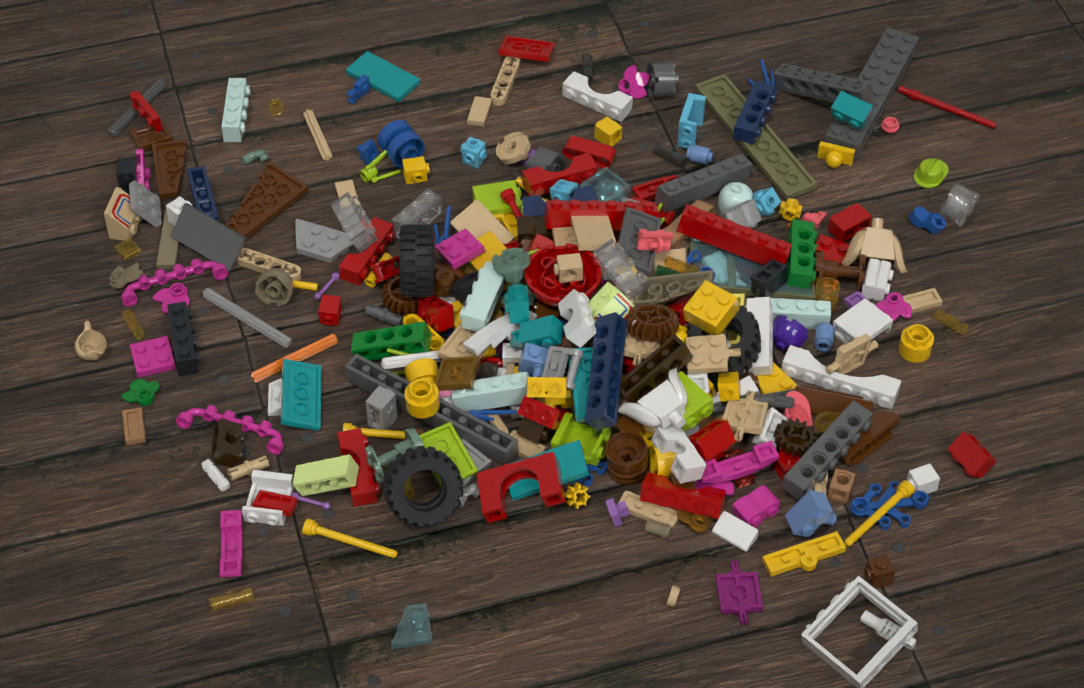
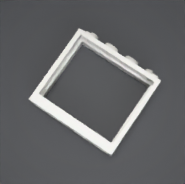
(887, 652)

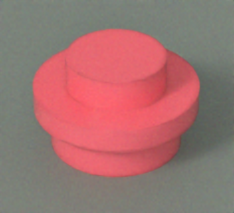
(890, 125)

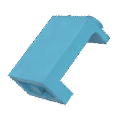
(691, 117)

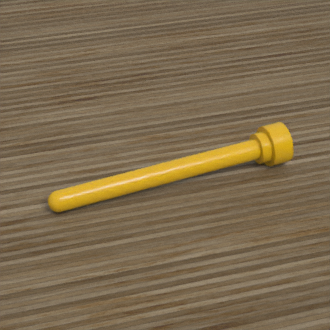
(376, 432)
(904, 490)
(312, 528)

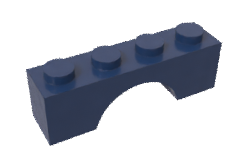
(535, 205)

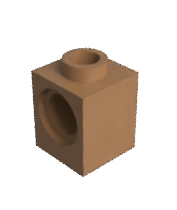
(841, 485)

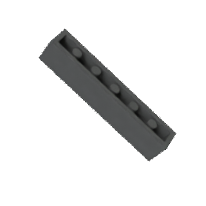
(702, 182)

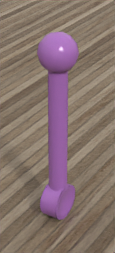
(335, 276)
(326, 505)

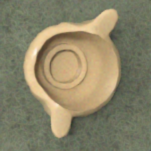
(90, 343)

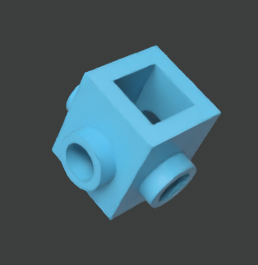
(473, 152)
(563, 190)
(766, 201)

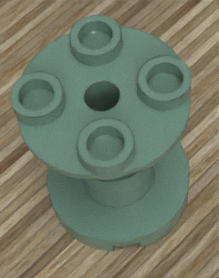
(511, 265)
(412, 440)

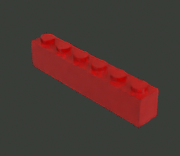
(559, 212)
(732, 236)

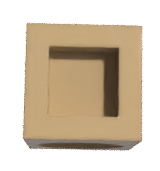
(569, 268)

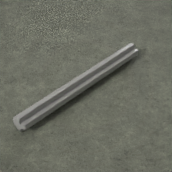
(247, 317)

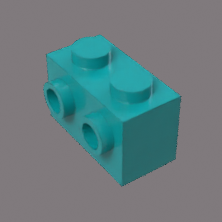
(851, 110)
(517, 303)

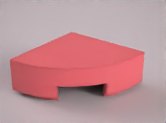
(817, 218)

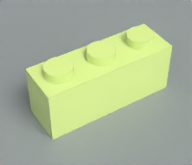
(325, 475)

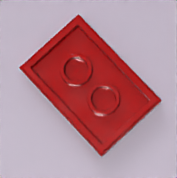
(526, 48)

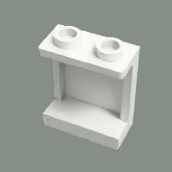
(860, 320)
(271, 482)

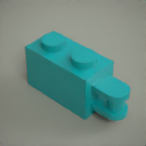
(540, 332)

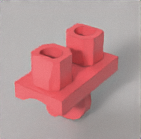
(654, 240)

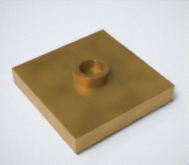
(457, 373)

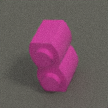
(756, 506)

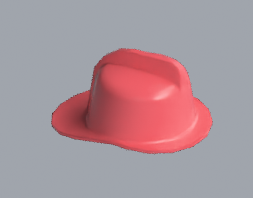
(800, 410)

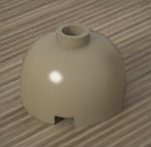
(274, 286)

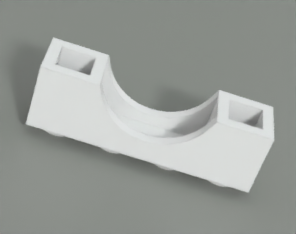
(615, 105)

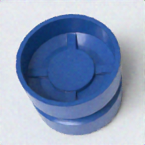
(400, 142)

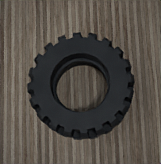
(416, 260)
(750, 343)
(441, 504)

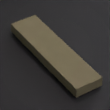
(168, 246)

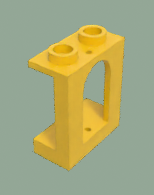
(548, 387)

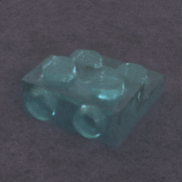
(608, 185)

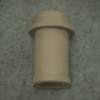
(658, 529)

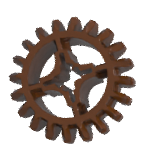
(395, 301)
(652, 322)

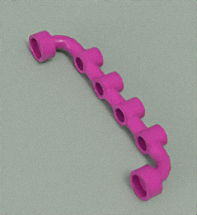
(179, 272)
(211, 413)

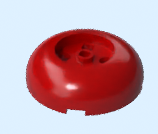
(546, 285)

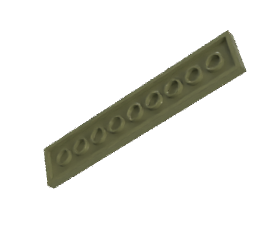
(768, 150)

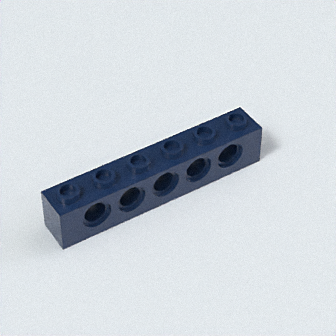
(606, 371)

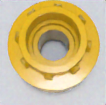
(916, 343)
(422, 369)
(422, 398)
(660, 463)

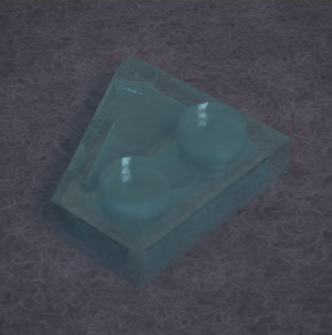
(413, 628)

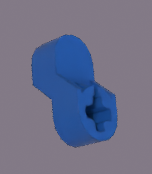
(931, 221)

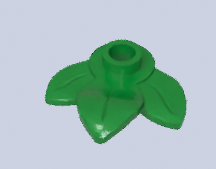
(141, 392)

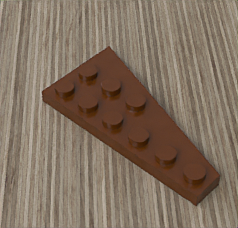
(266, 200)

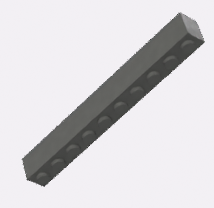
(475, 431)

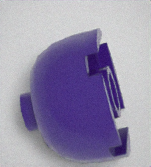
(788, 333)

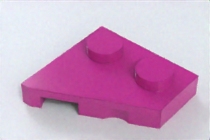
(142, 172)

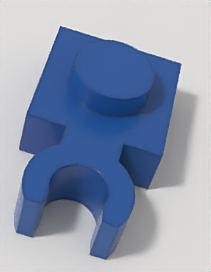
(361, 87)

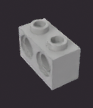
(381, 408)

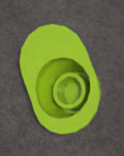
(930, 173)

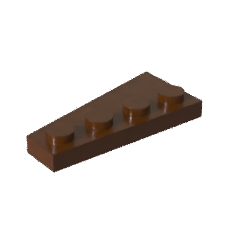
(169, 166)

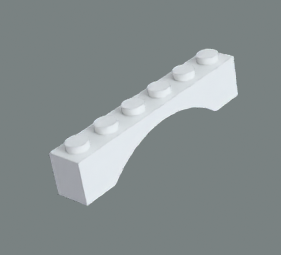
(803, 366)

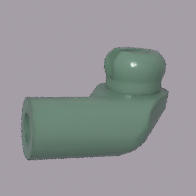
(261, 154)

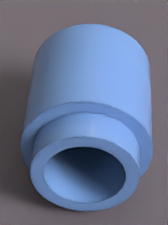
(699, 154)
(824, 337)

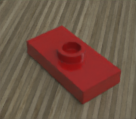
(275, 501)

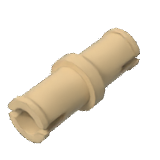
(247, 468)

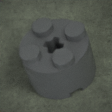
(662, 79)
(547, 160)

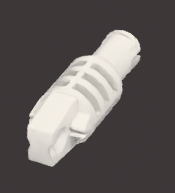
(884, 627)

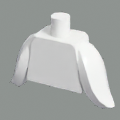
(660, 406)

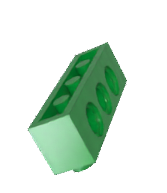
(800, 258)
(405, 338)

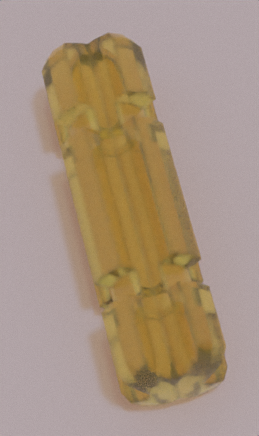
(679, 265)
(951, 321)
(133, 324)

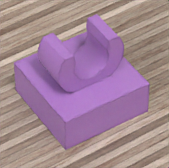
(617, 511)

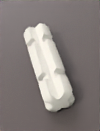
(215, 474)

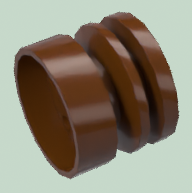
(627, 457)

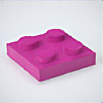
(459, 248)
(152, 356)

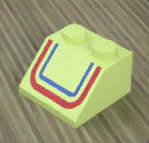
(609, 301)

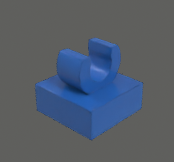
(368, 151)

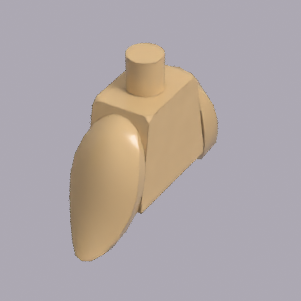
(876, 244)

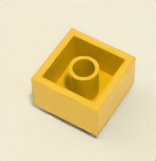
(711, 308)

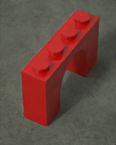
(496, 481)

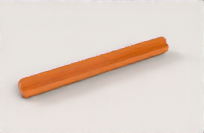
(298, 355)

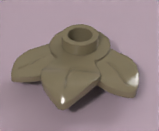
(122, 276)

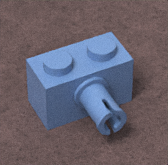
(533, 359)
(810, 513)

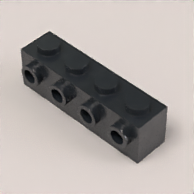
(182, 338)

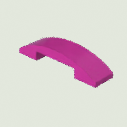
(741, 465)
(231, 543)

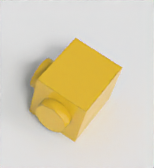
(608, 131)
(415, 170)

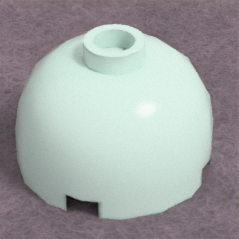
(733, 194)

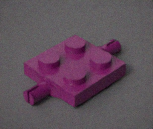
(739, 592)

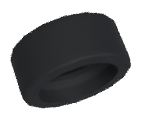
(463, 286)

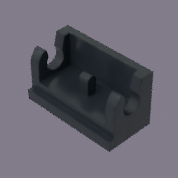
(769, 278)

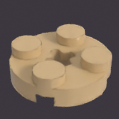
(509, 155)

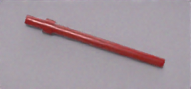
(916, 95)

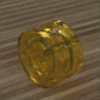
(276, 103)

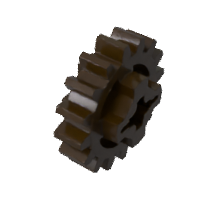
(796, 436)

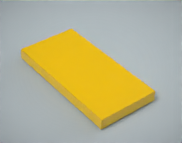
(492, 246)

